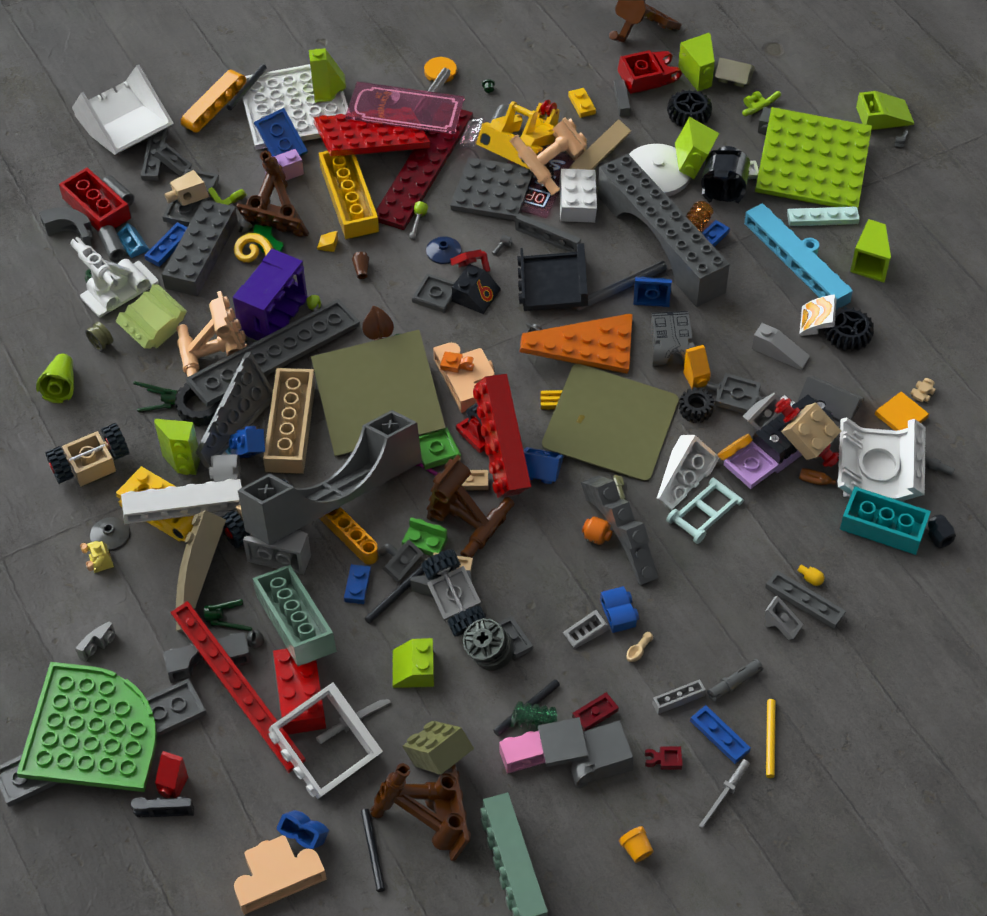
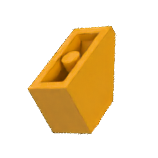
(696, 367)

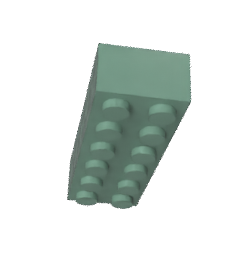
(294, 615)
(511, 857)

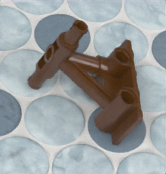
(261, 211)
(451, 497)
(440, 796)

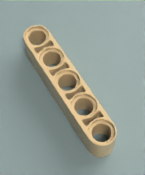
(602, 147)

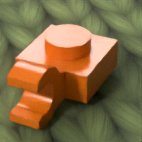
(454, 362)

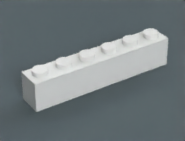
(180, 501)

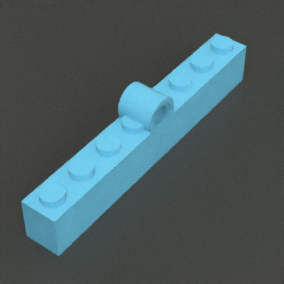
(797, 254)

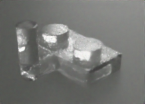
(471, 133)

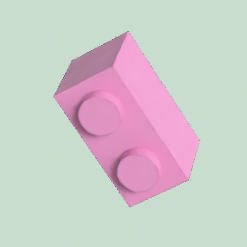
(521, 751)

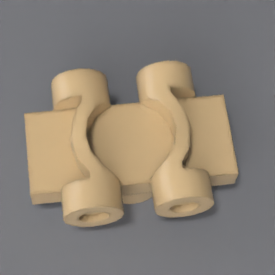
(923, 390)

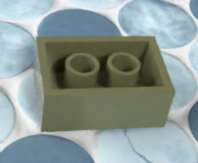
(437, 747)

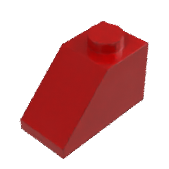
(171, 775)

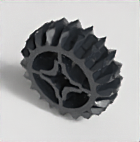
(687, 105)
(847, 333)

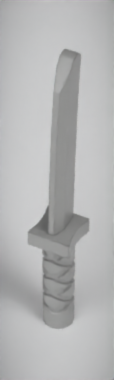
(342, 724)
(729, 786)

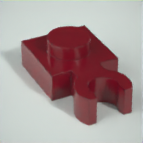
(668, 757)

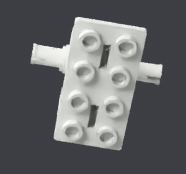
(111, 282)

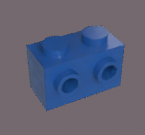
(247, 442)

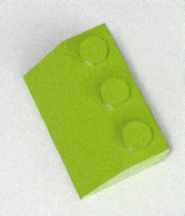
(178, 445)

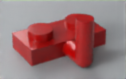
(471, 257)

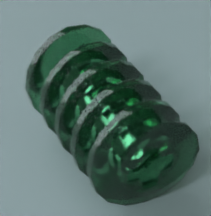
(532, 715)

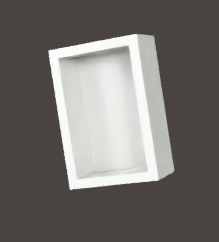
(578, 195)

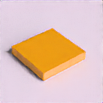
(899, 411)

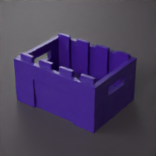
(270, 295)

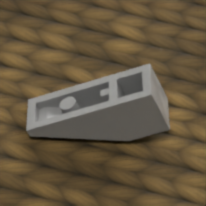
(778, 346)

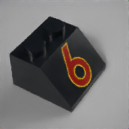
(475, 289)

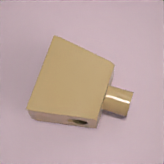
(187, 189)

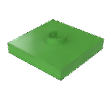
(437, 448)

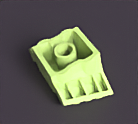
(152, 317)

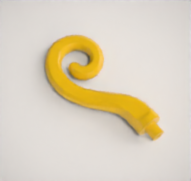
(247, 238)

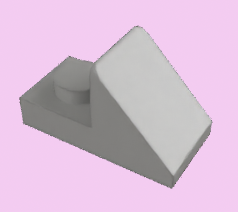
(783, 618)

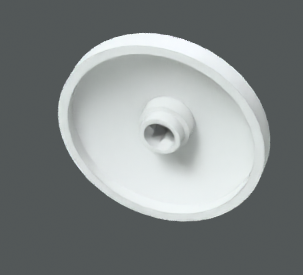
(661, 166)

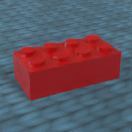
(94, 199)
(295, 687)

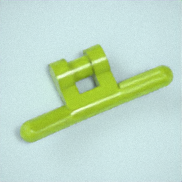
(757, 97)

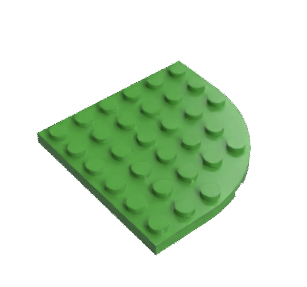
(90, 730)

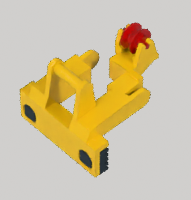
(537, 132)

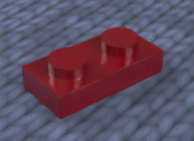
(596, 711)

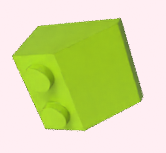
(414, 664)

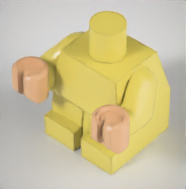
(99, 556)

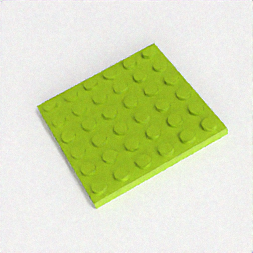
(813, 158)

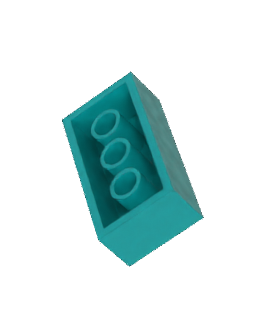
(885, 520)

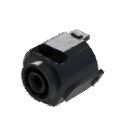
(725, 175)

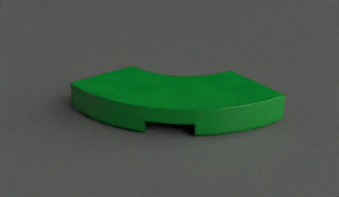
(267, 232)

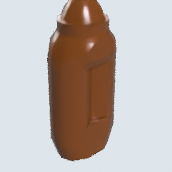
(815, 477)

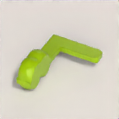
(238, 195)

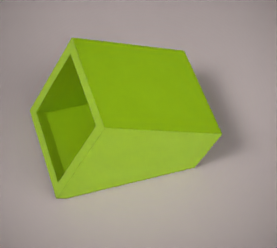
(697, 61)
(694, 146)
(872, 252)

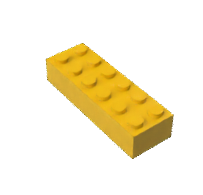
(349, 194)

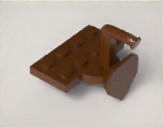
(633, 13)

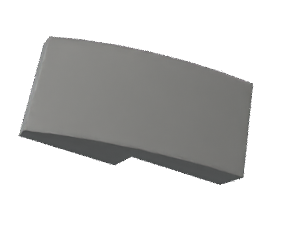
(99, 637)

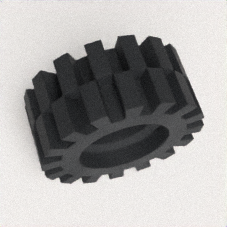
(699, 397)

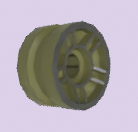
(99, 336)

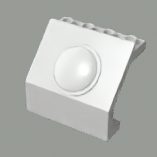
(882, 460)

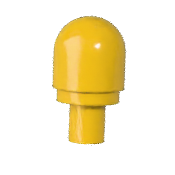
(812, 575)

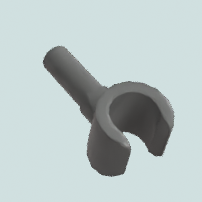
(900, 141)
(505, 240)

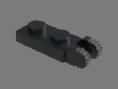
(162, 807)

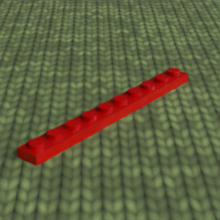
(232, 679)

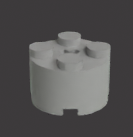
(225, 467)

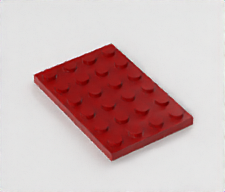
(360, 137)

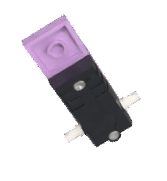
(769, 449)

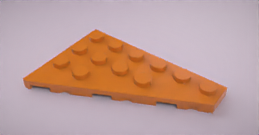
(592, 343)

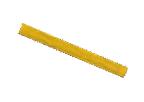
(770, 742)

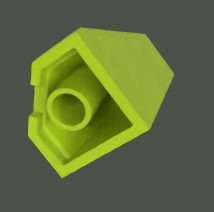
(326, 76)

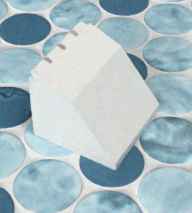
(123, 116)

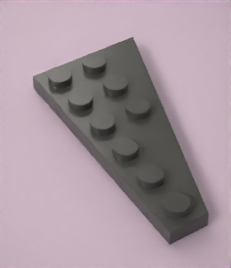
(241, 404)

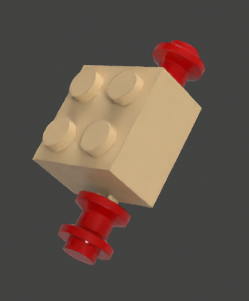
(809, 431)

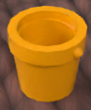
(637, 844)

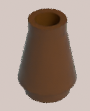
(361, 262)

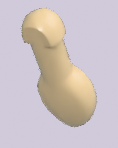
(636, 651)

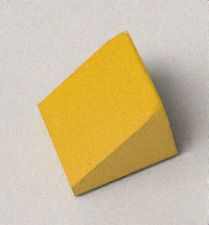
(328, 241)

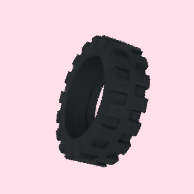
(197, 417)

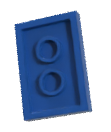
(279, 133)

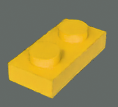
(582, 102)

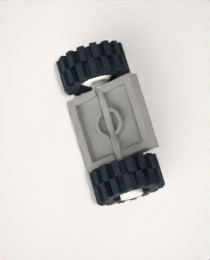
(452, 591)

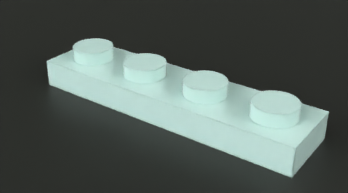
(823, 216)

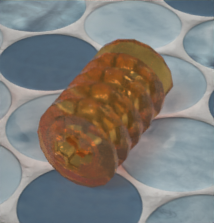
(700, 214)

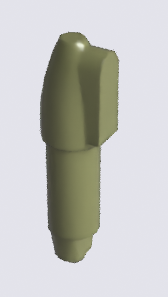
(619, 484)

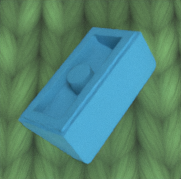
(132, 241)

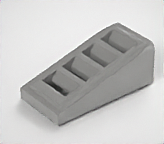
(588, 620)

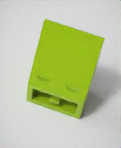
(883, 110)

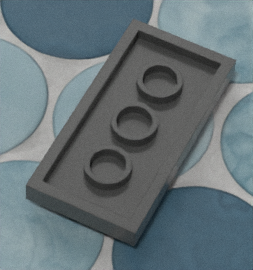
(183, 214)

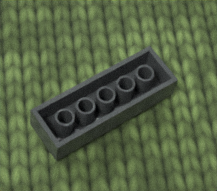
(199, 247)

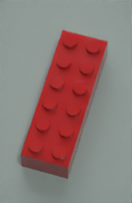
(501, 435)

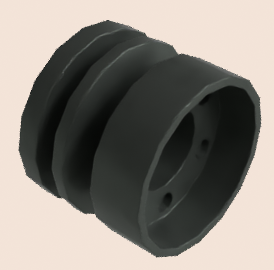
(488, 644)

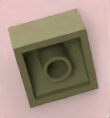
(734, 71)

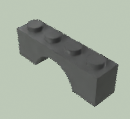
(183, 660)

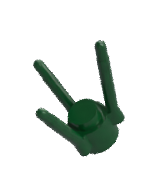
(167, 396)
(215, 612)

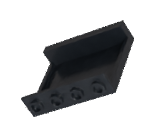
(553, 280)

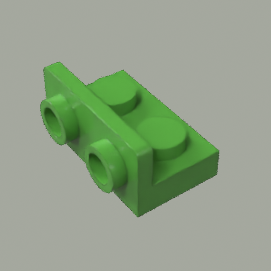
(426, 536)

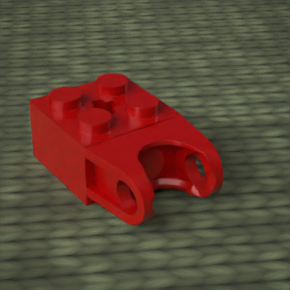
(647, 70)

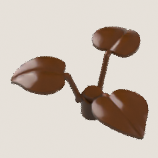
(377, 324)

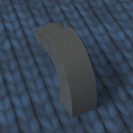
(67, 219)

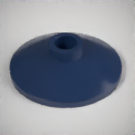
(443, 249)

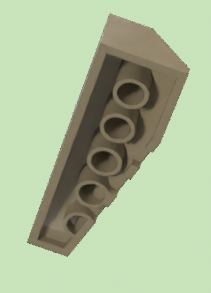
(197, 557)

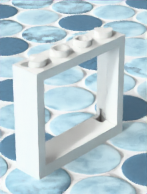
(351, 720)

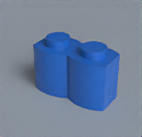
(618, 609)
(299, 826)

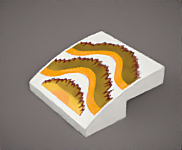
(818, 315)

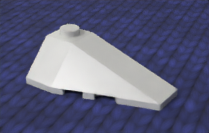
(687, 466)

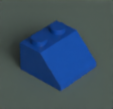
(652, 291)
(543, 464)

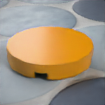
(435, 65)
(734, 447)

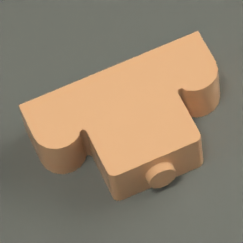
(462, 383)
(276, 873)

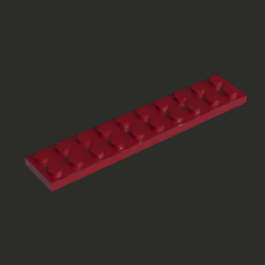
(418, 176)

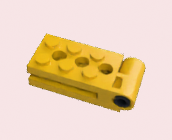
(144, 480)

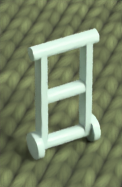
(699, 534)

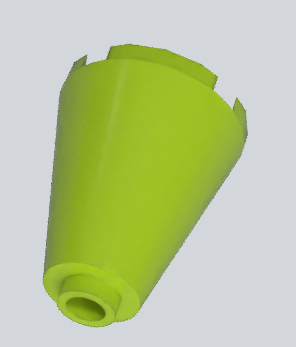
(57, 380)

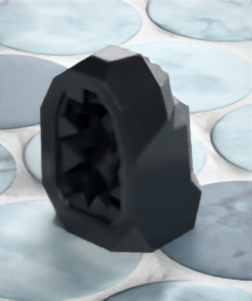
(941, 531)

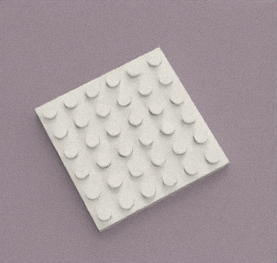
(293, 91)

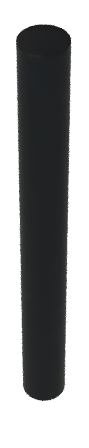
(246, 87)
(393, 596)
(534, 700)
(373, 852)

